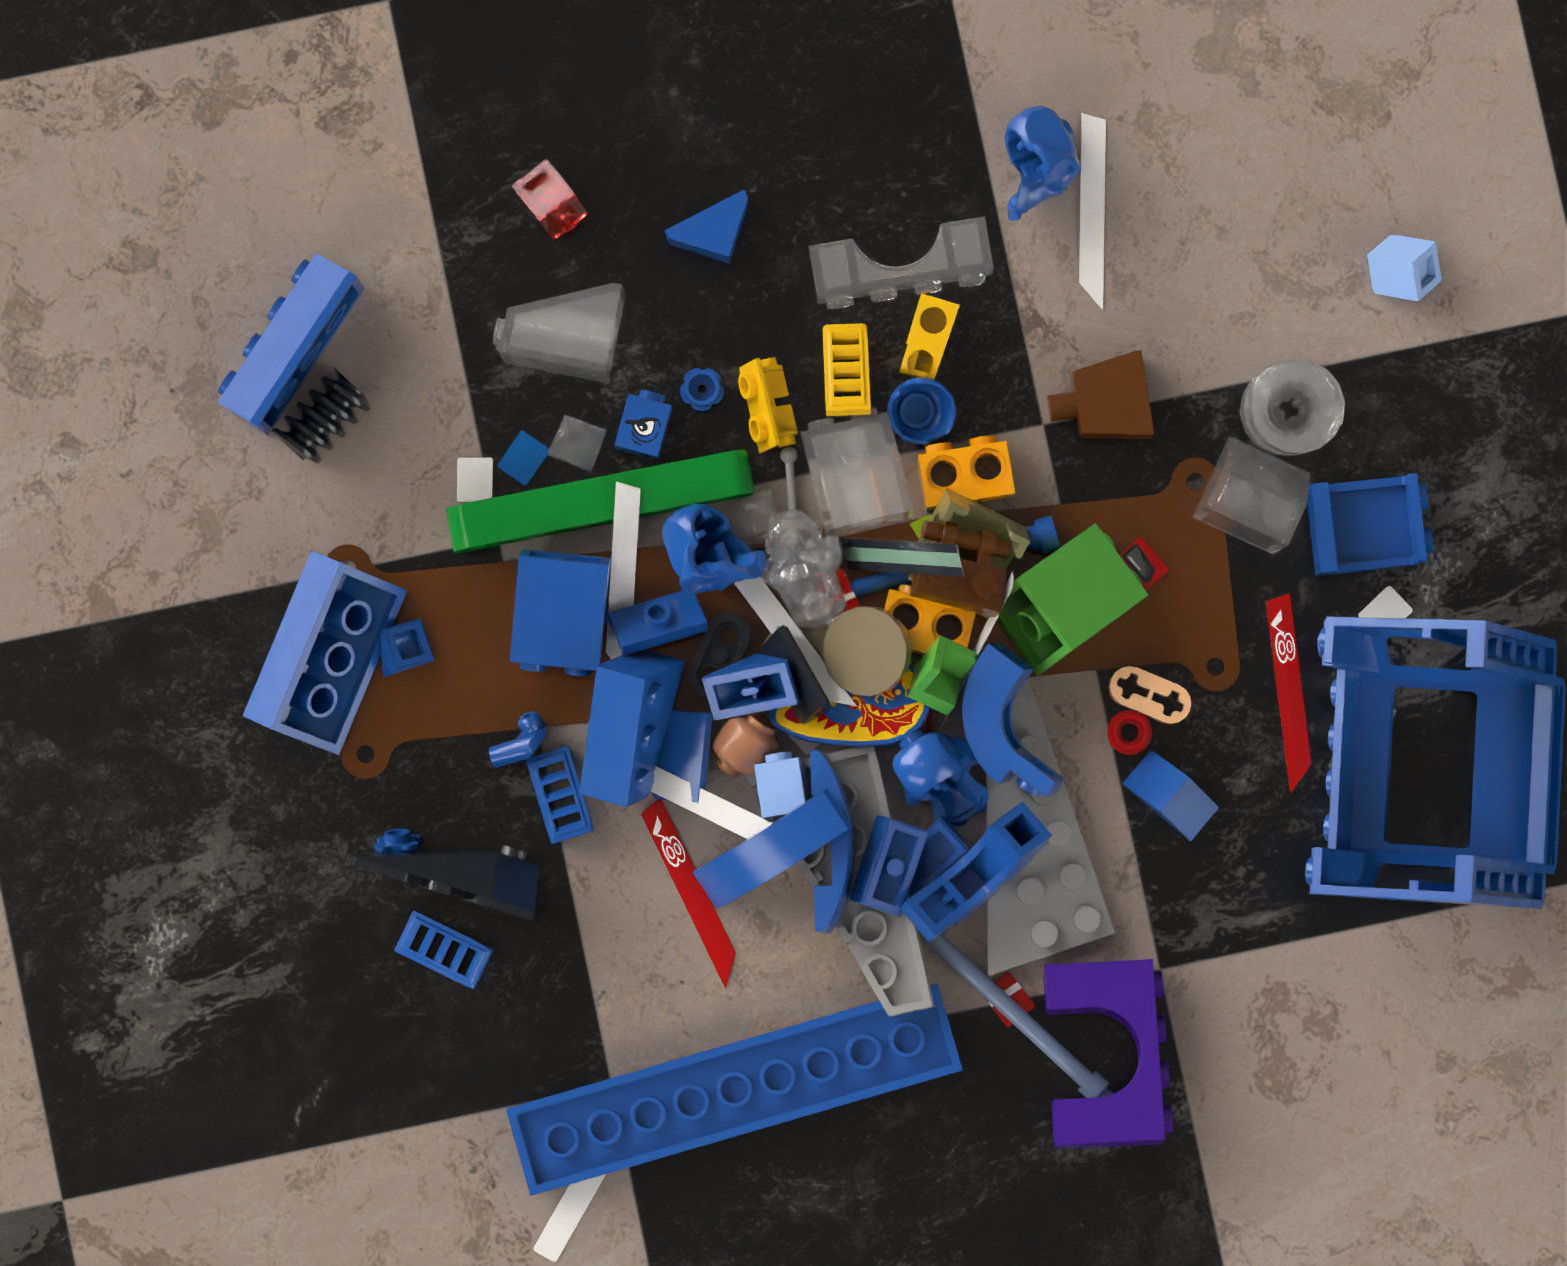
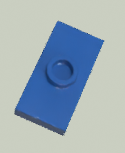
(657, 622)
(940, 852)

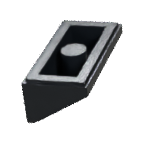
(810, 693)

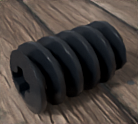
(322, 417)

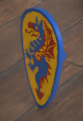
(873, 722)

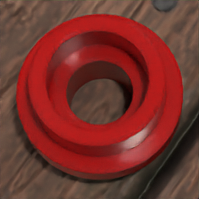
(1139, 721)

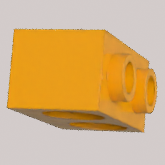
(963, 462)
(928, 614)

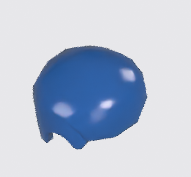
(921, 410)

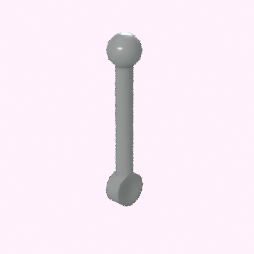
(789, 456)

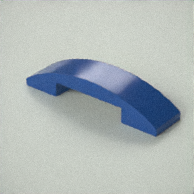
(772, 849)
(832, 898)

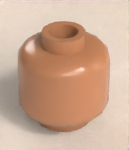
(743, 743)

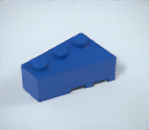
(628, 725)

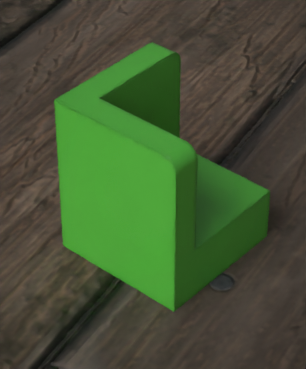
(939, 674)

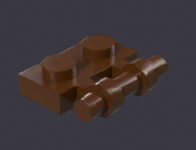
(982, 584)

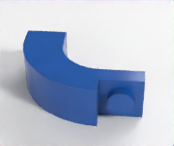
(989, 726)
(979, 874)

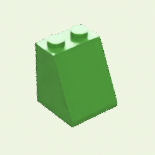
(1069, 598)

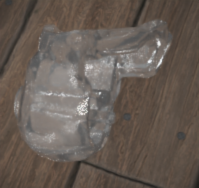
(804, 569)

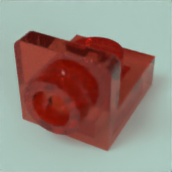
(550, 199)

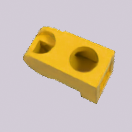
(928, 336)

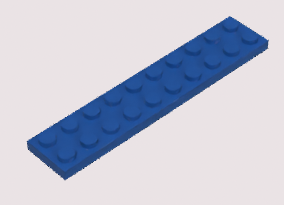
(729, 1091)

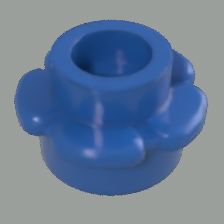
(708, 378)

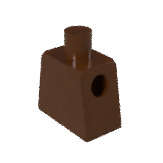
(1107, 400)

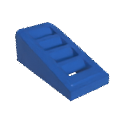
(567, 831)
(478, 963)

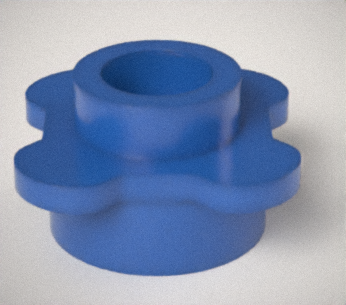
(397, 841)

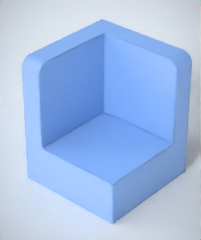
(1404, 267)

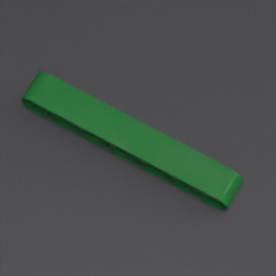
(592, 501)

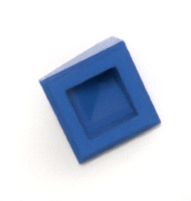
(404, 647)

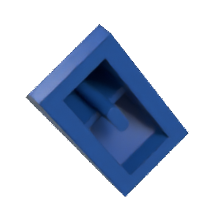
(713, 229)
(750, 687)
(1171, 795)

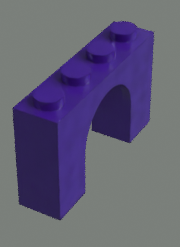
(1129, 995)

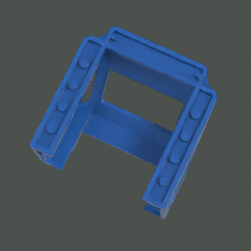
(1513, 771)

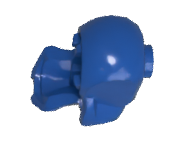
(1044, 155)
(708, 551)
(937, 771)

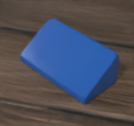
(687, 749)
(888, 865)

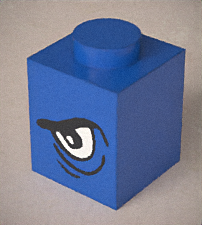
(644, 425)

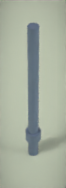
(1091, 1084)

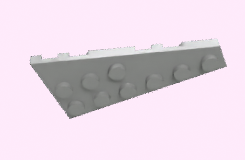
(1056, 895)
(880, 942)

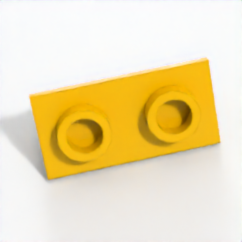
(760, 384)

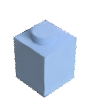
(781, 784)

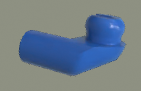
(524, 745)

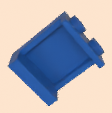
(1368, 525)
(559, 611)

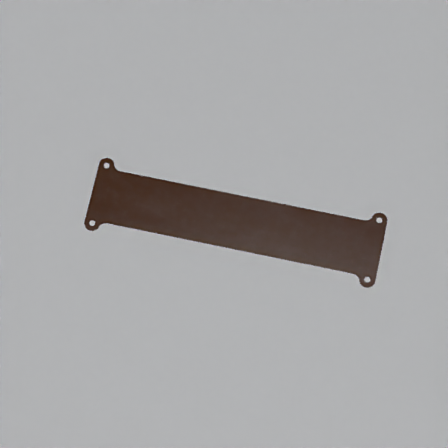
(480, 691)

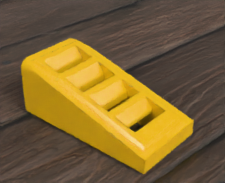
(846, 343)

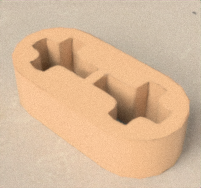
(1155, 685)

